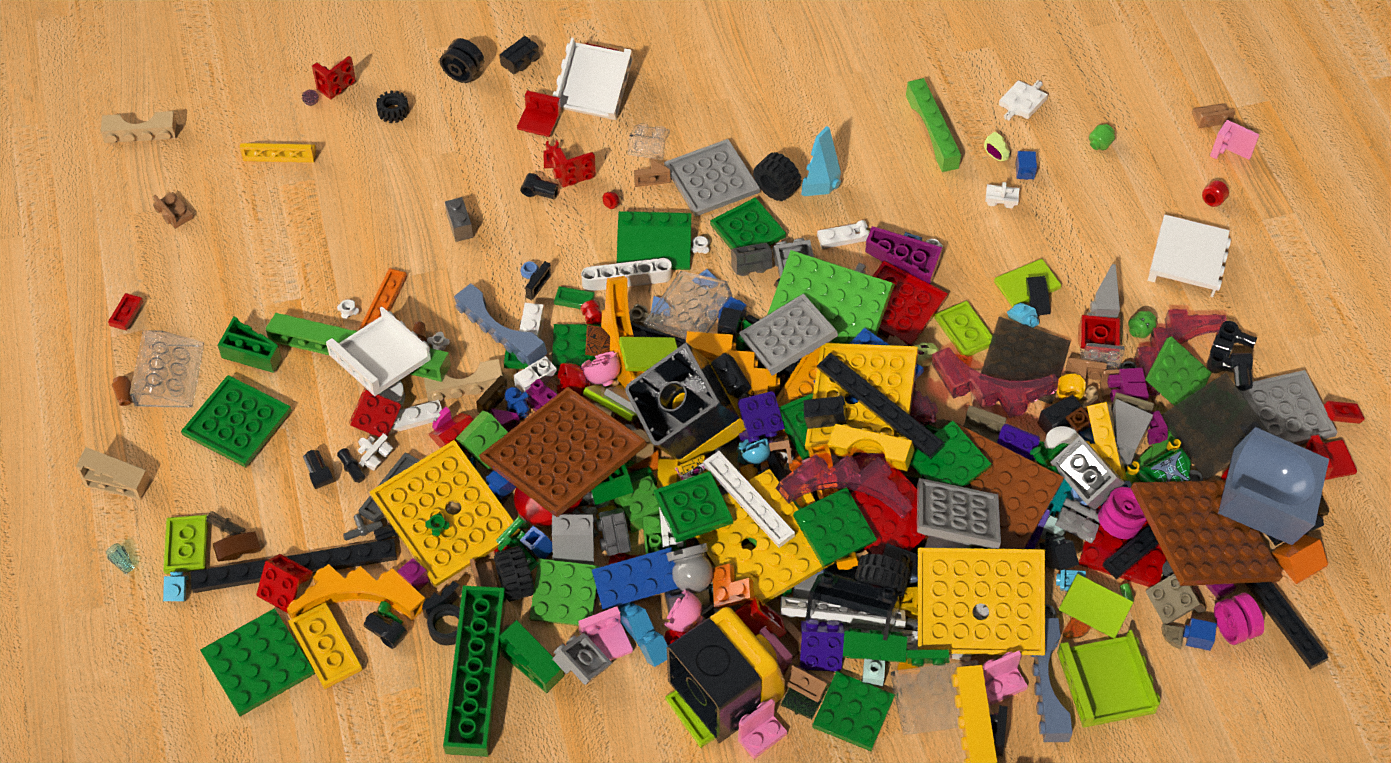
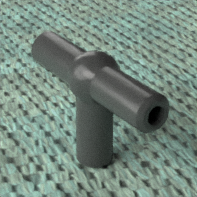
(362, 529)

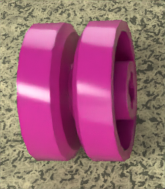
(1121, 514)
(1239, 618)

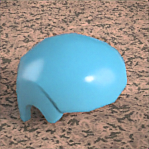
(756, 452)

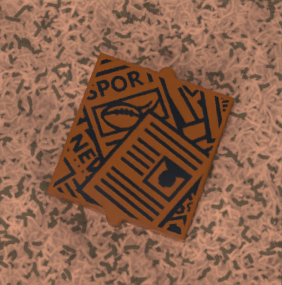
(596, 341)

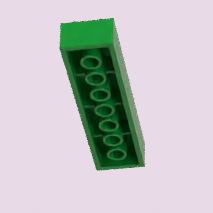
(474, 671)

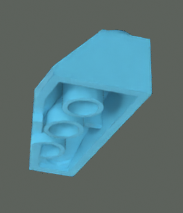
(823, 168)

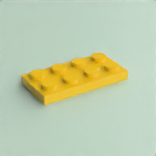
(325, 645)

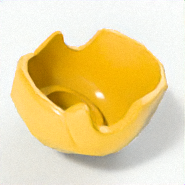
(1071, 385)

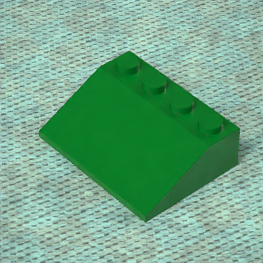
(654, 237)

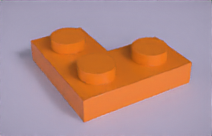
(727, 591)

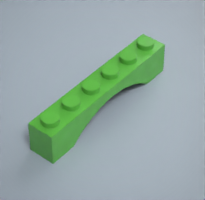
(944, 146)

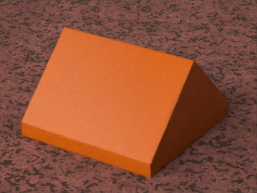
(1301, 558)

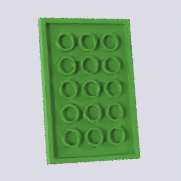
(840, 294)

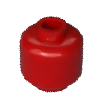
(1215, 193)

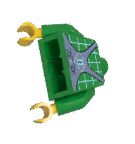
(1169, 467)

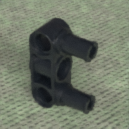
(1223, 344)

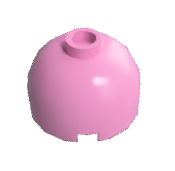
(602, 369)
(685, 613)

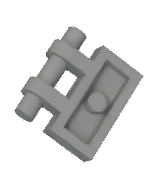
(1076, 524)

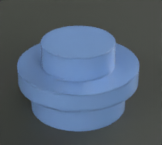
(528, 269)

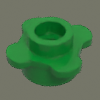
(431, 524)

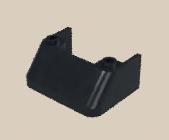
(855, 596)

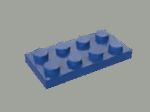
(634, 578)

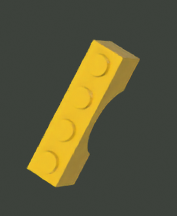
(1104, 436)
(848, 440)

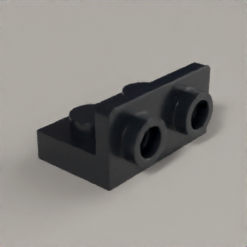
(998, 724)

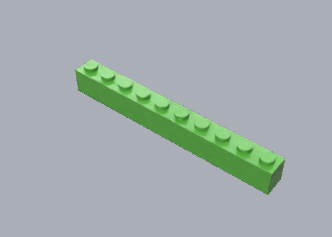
(314, 335)

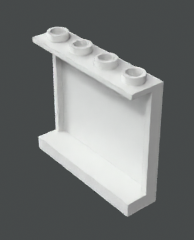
(593, 79)
(1190, 253)
(380, 353)

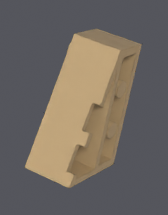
(111, 474)

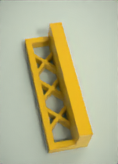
(278, 152)

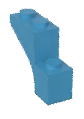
(639, 626)

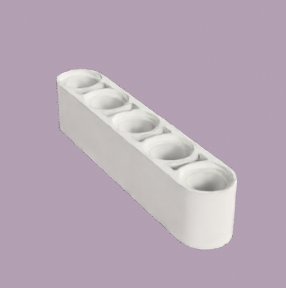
(636, 272)

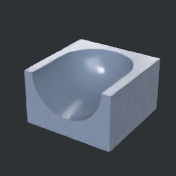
(1274, 486)

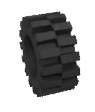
(395, 113)

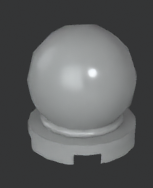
(691, 568)

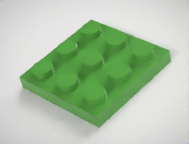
(1177, 372)
(563, 592)

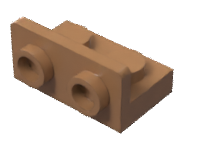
(1212, 115)
(172, 210)

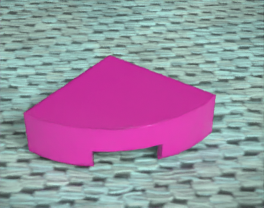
(445, 415)

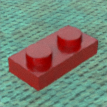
(125, 311)
(1344, 412)

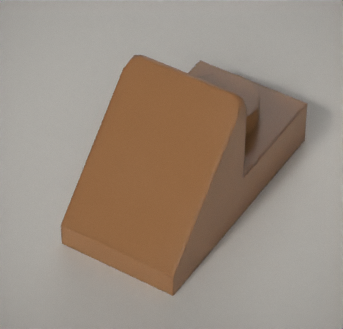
(654, 175)
(1085, 368)

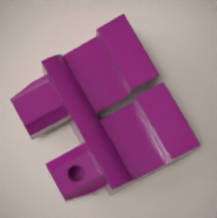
(1129, 382)
(539, 395)

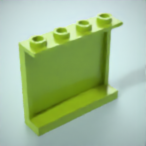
(1108, 680)

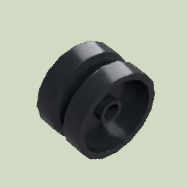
(461, 60)

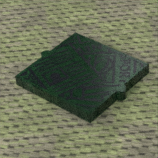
(801, 704)

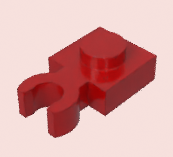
(548, 154)

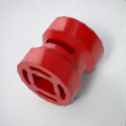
(591, 312)

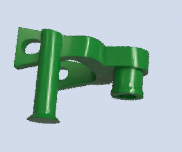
(1045, 455)
(506, 539)

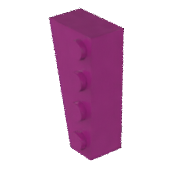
(904, 253)

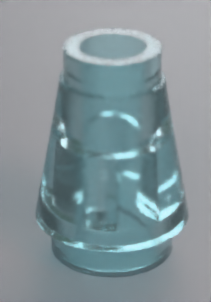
(119, 557)

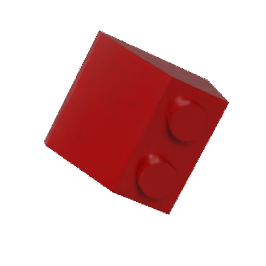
(1098, 330)
(450, 430)

